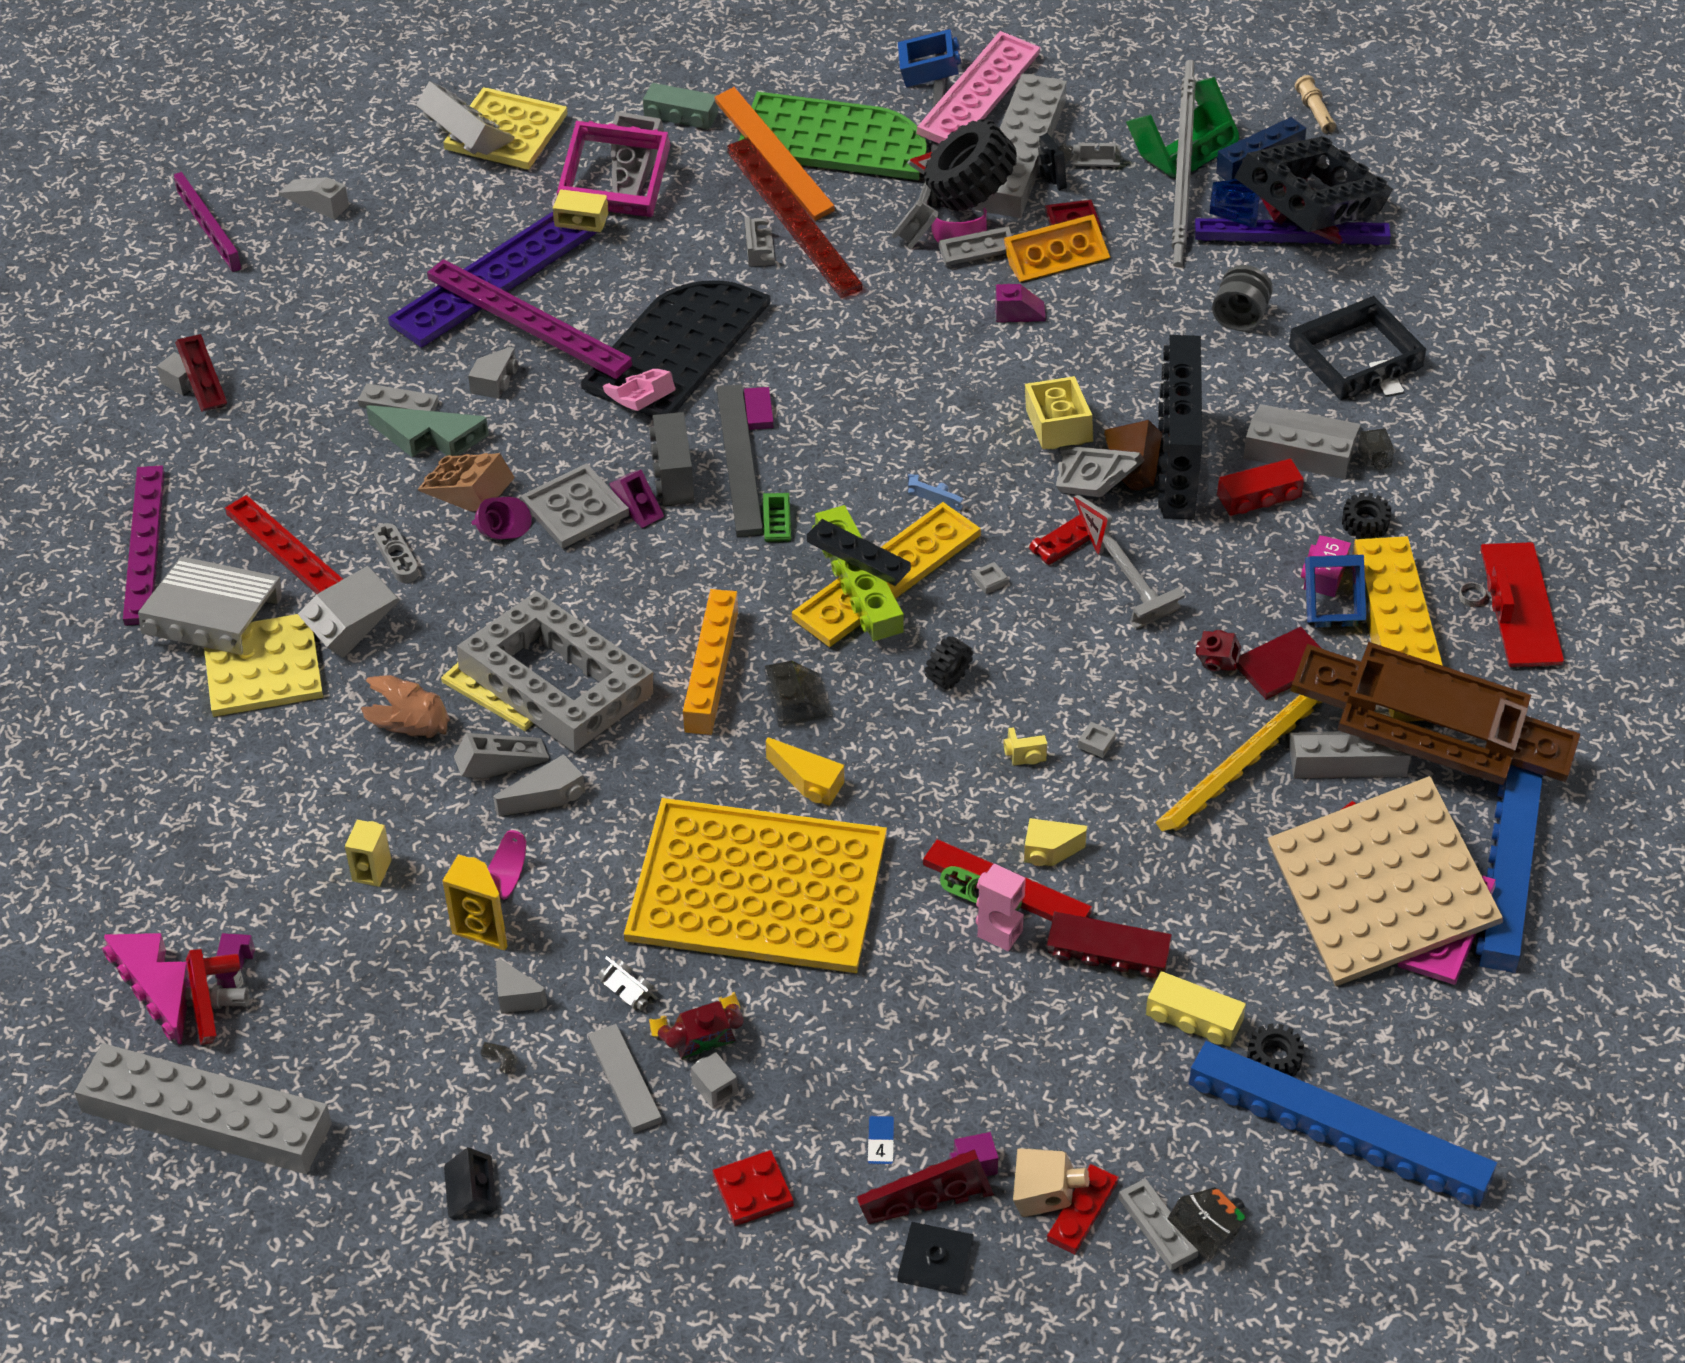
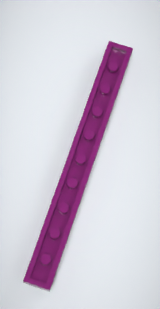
(530, 319)

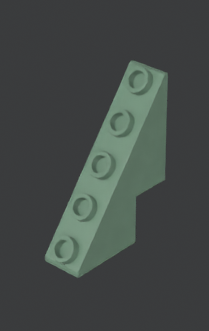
(419, 429)

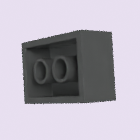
(672, 458)

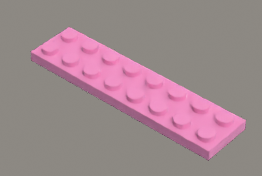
(979, 86)

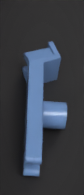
(935, 494)

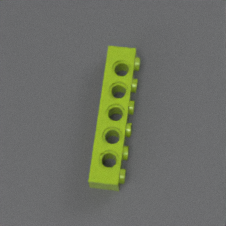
(867, 593)

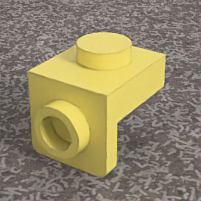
(1025, 750)

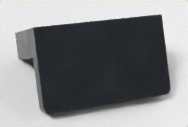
(470, 1183)

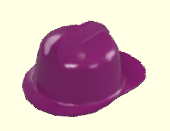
(502, 518)

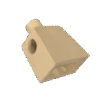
(1045, 1181)

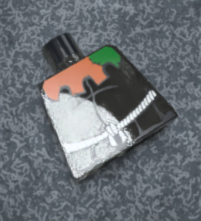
(1208, 1220)

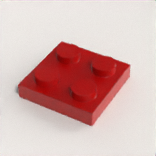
(752, 1188)

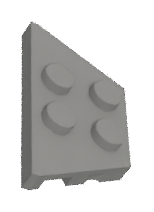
(1093, 470)

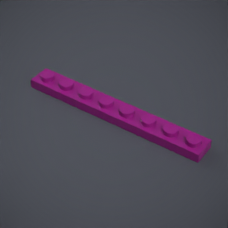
(143, 541)

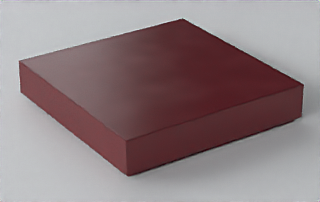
(1069, 211)

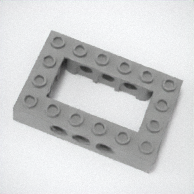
(621, 678)

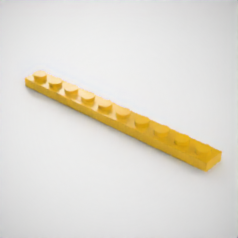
(1232, 767)

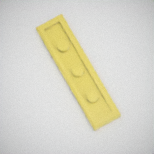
(470, 688)

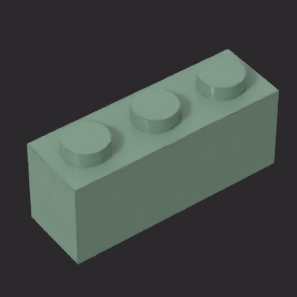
(680, 105)

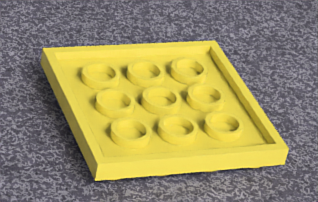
(525, 118)
(274, 670)

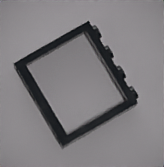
(1367, 310)

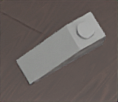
(319, 195)
(497, 754)
(543, 789)

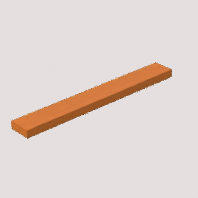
(775, 154)

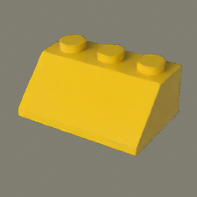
(474, 903)

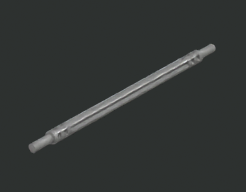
(1182, 188)

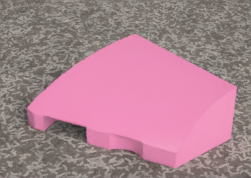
(642, 389)

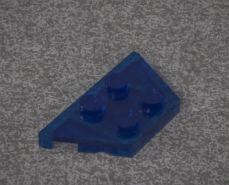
(1234, 202)

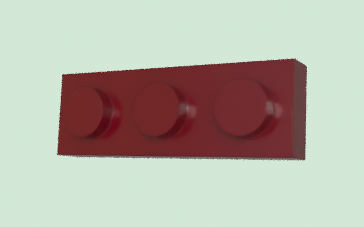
(201, 372)

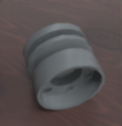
(1242, 298)

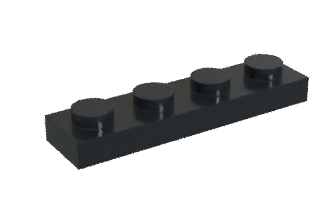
(858, 552)

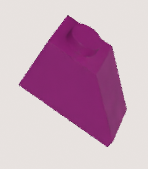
(1017, 304)
(638, 497)

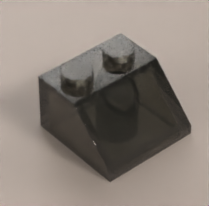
(796, 693)

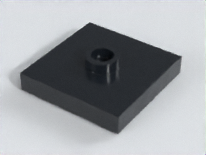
(935, 1258)

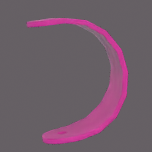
(945, 230)
(508, 863)

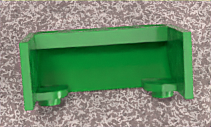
(1211, 131)

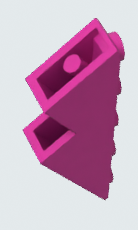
(153, 980)

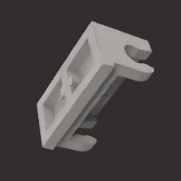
(759, 242)

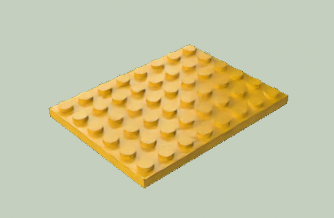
(757, 885)

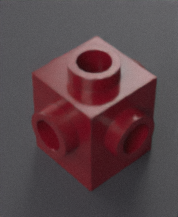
(1218, 650)

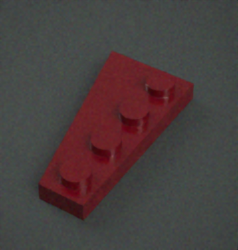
(924, 1189)

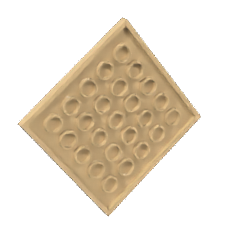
(1384, 881)

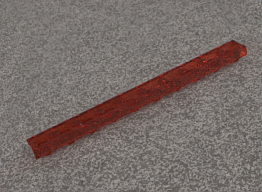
(794, 218)

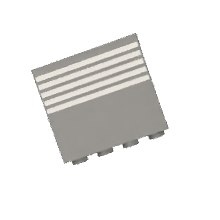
(207, 604)

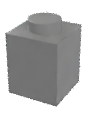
(173, 374)
(714, 1080)

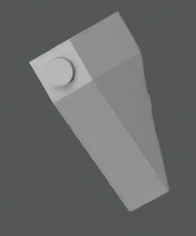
(629, 163)

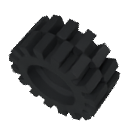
(1370, 506)
(948, 662)
(1277, 1038)

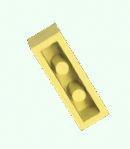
(1195, 1009)

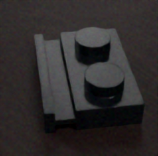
(1052, 161)

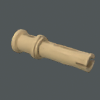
(1312, 98)

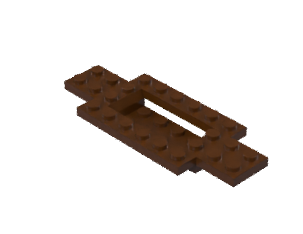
(1442, 698)

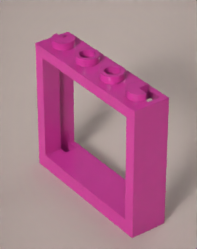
(625, 136)

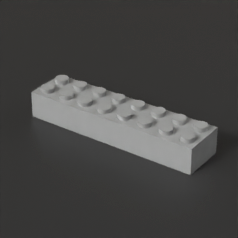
(1031, 113)
(204, 1108)

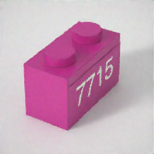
(1327, 579)

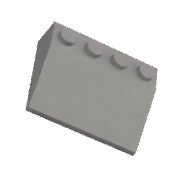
(1310, 440)

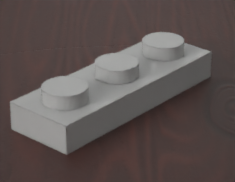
(974, 246)
(397, 398)
(1151, 1217)

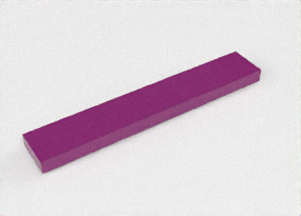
(207, 222)

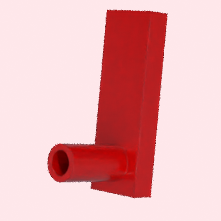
(198, 969)

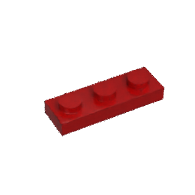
(1087, 1203)

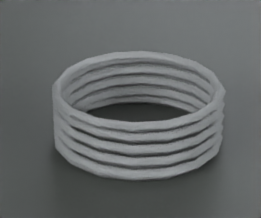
(1476, 602)

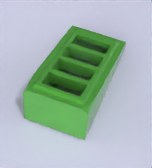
(776, 500)

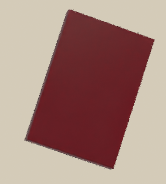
(1275, 663)

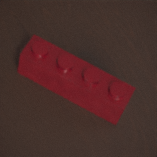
(1109, 943)

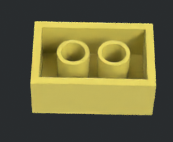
(1059, 413)

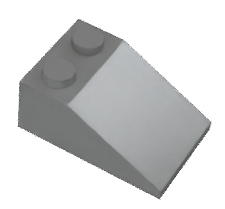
(348, 610)

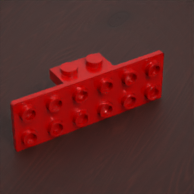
(1521, 605)

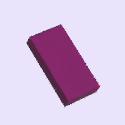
(758, 408)

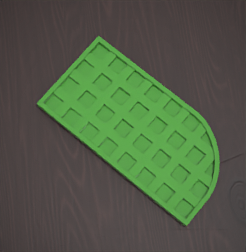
(842, 134)

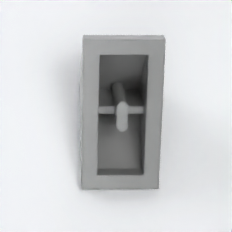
(517, 990)

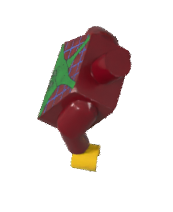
(701, 1027)

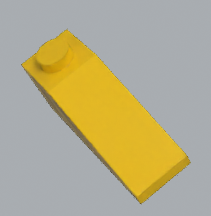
(807, 772)

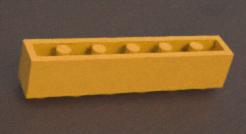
(710, 662)

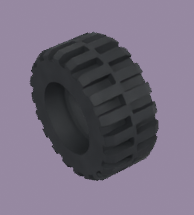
(970, 165)

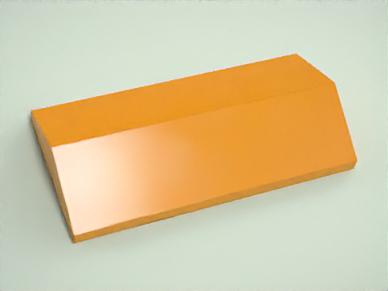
(1055, 248)

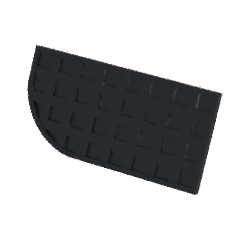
(684, 334)

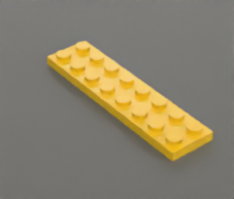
(924, 544)

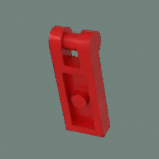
(1061, 541)

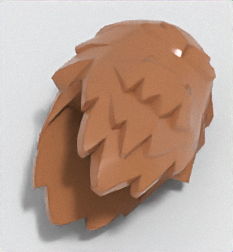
(411, 711)

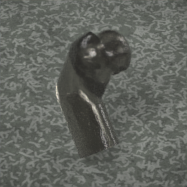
(503, 1054)

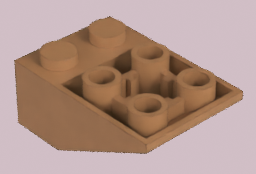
(468, 479)

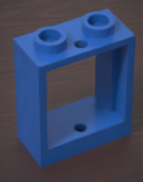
(931, 68)
(1354, 561)

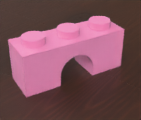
(998, 898)

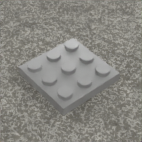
(574, 505)

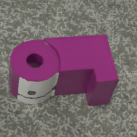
(233, 944)

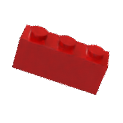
(1260, 487)

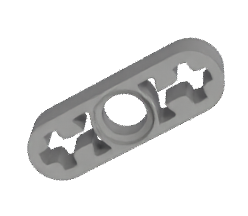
(395, 562)

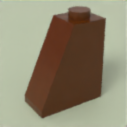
(1141, 438)

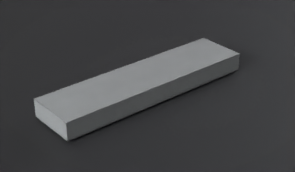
(624, 1078)

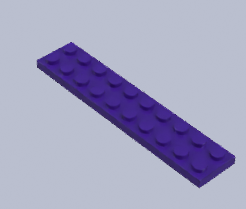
(502, 267)

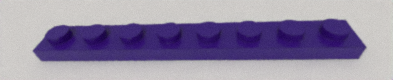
(1268, 230)

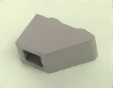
(493, 373)

